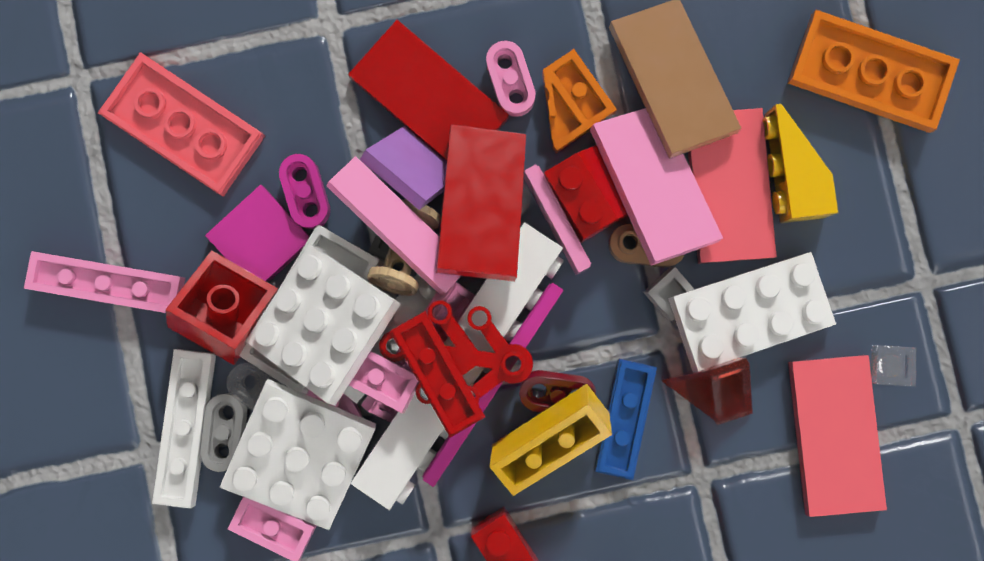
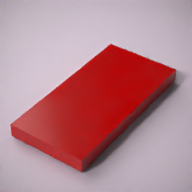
(423, 89)
(482, 204)

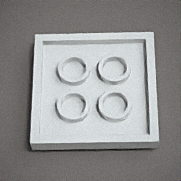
(322, 324)
(298, 454)

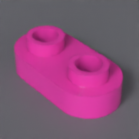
(304, 193)

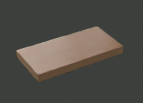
(674, 78)

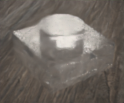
(893, 365)

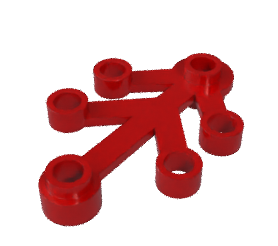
(468, 356)

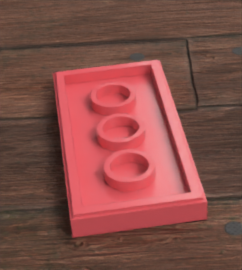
(181, 124)
(737, 191)
(837, 436)

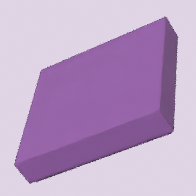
(408, 166)

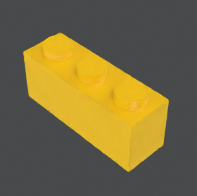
(550, 440)

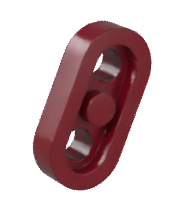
(557, 388)

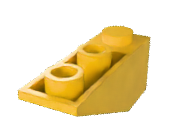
(800, 176)

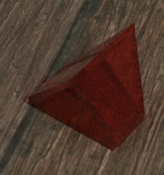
(717, 391)

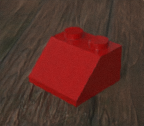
(586, 193)
(219, 306)

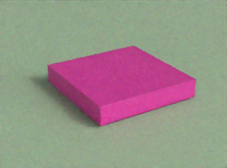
(259, 235)

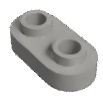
(220, 430)

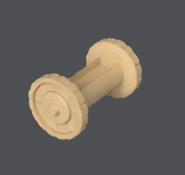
(400, 281)

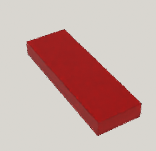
(437, 374)

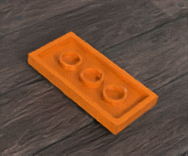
(873, 71)

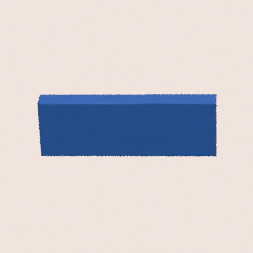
(628, 414)

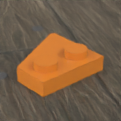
(573, 100)

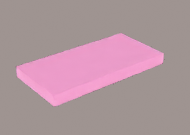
(655, 190)

